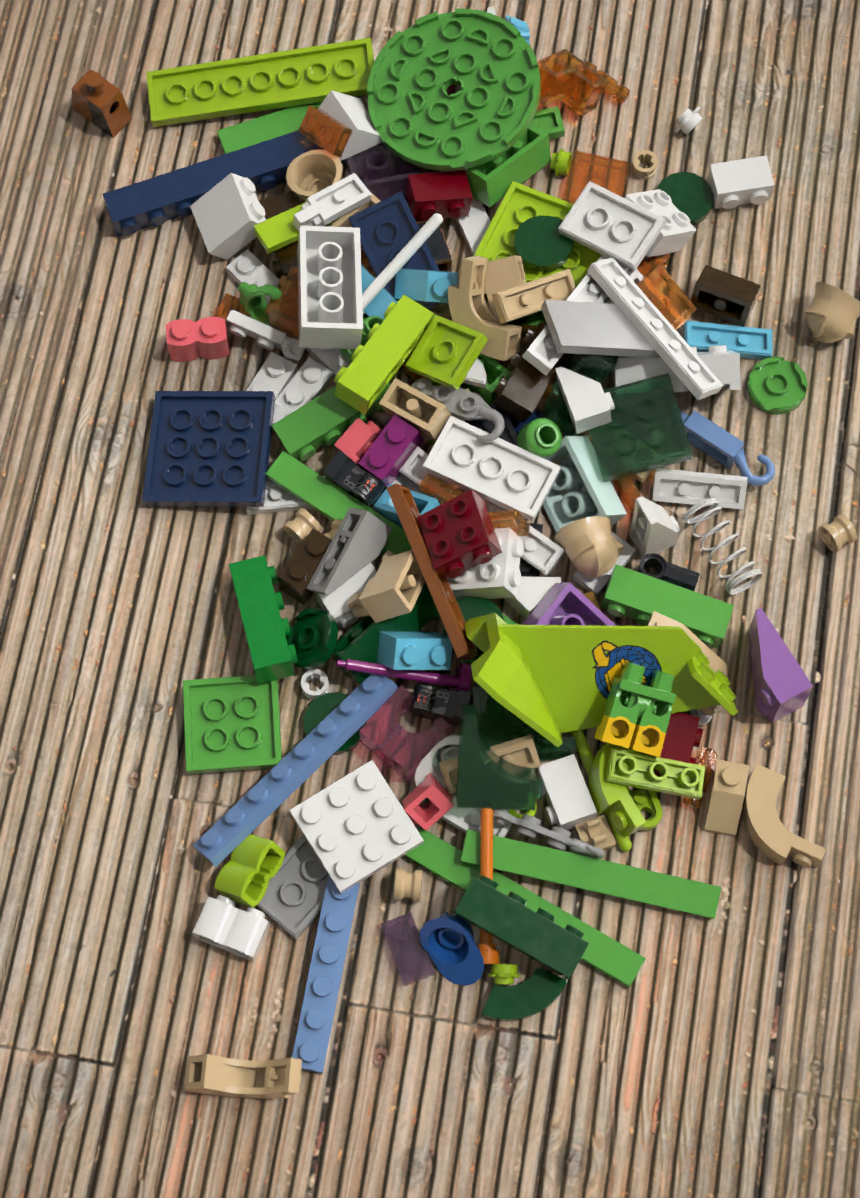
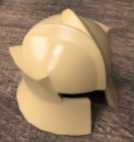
(313, 173)
(832, 314)
(590, 545)

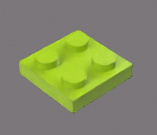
(446, 352)

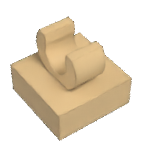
(596, 833)

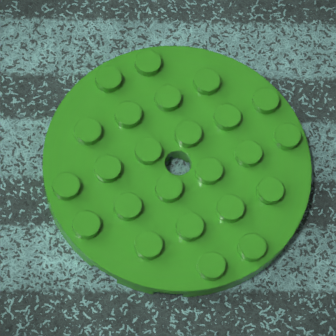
(469, 127)

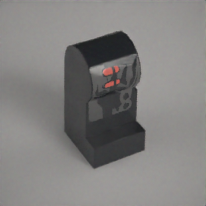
(353, 479)
(438, 703)

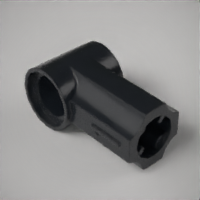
(669, 572)

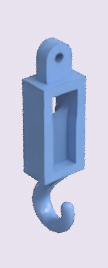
(723, 447)

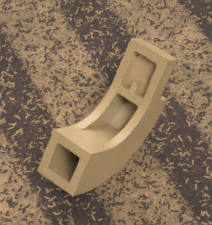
(470, 310)
(765, 826)
(243, 1078)

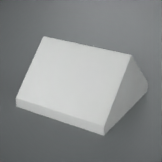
(355, 116)

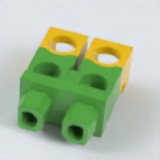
(637, 713)

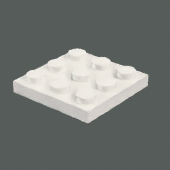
(356, 826)

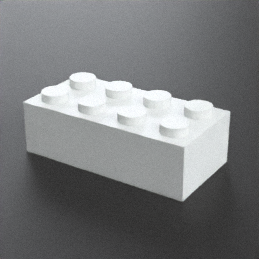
(329, 287)

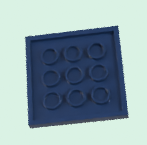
(209, 448)

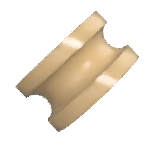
(644, 173)

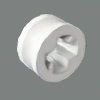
(311, 675)

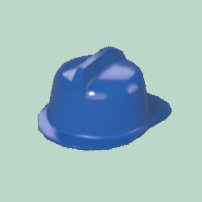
(453, 949)

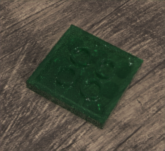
(643, 430)

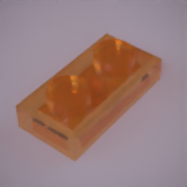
(325, 131)

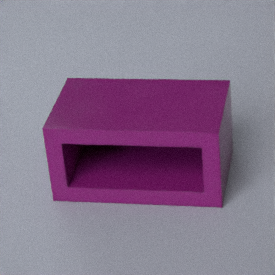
(391, 450)

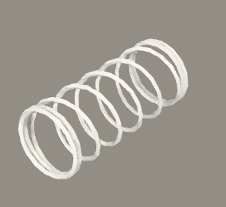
(706, 515)

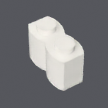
(231, 927)

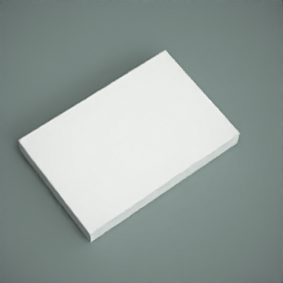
(612, 225)

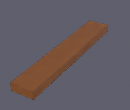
(437, 584)

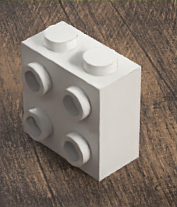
(228, 215)
(677, 227)
(497, 577)

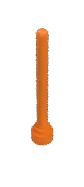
(486, 944)

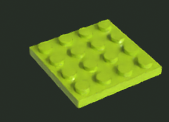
(518, 206)

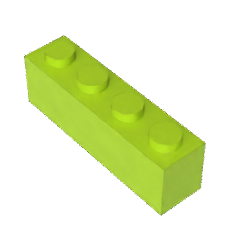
(383, 353)

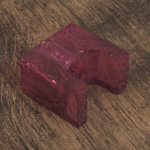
(395, 745)

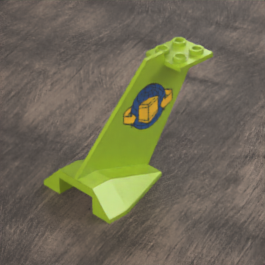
(564, 673)

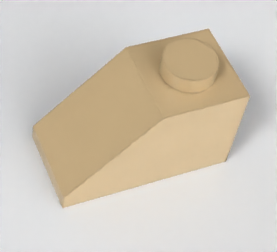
(726, 797)

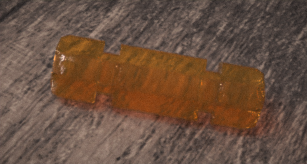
(619, 92)
(707, 758)

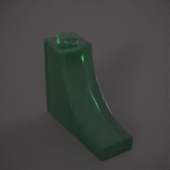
(500, 725)
(488, 779)

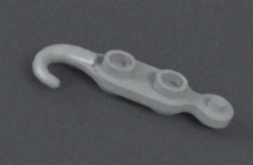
(463, 405)
(557, 837)

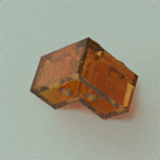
(571, 81)

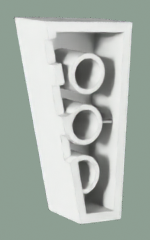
(720, 361)

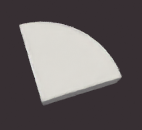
(476, 375)

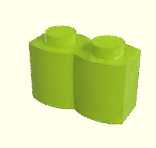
(249, 870)

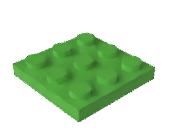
(231, 724)

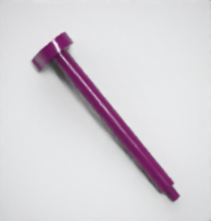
(460, 681)

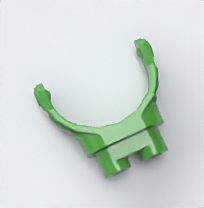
(254, 299)

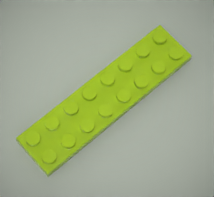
(259, 82)

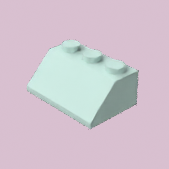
(580, 487)

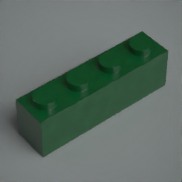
(362, 639)
(521, 927)

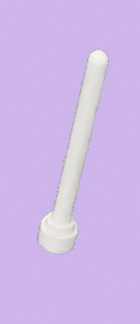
(400, 259)

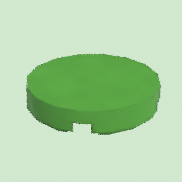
(777, 385)

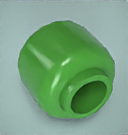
(540, 437)

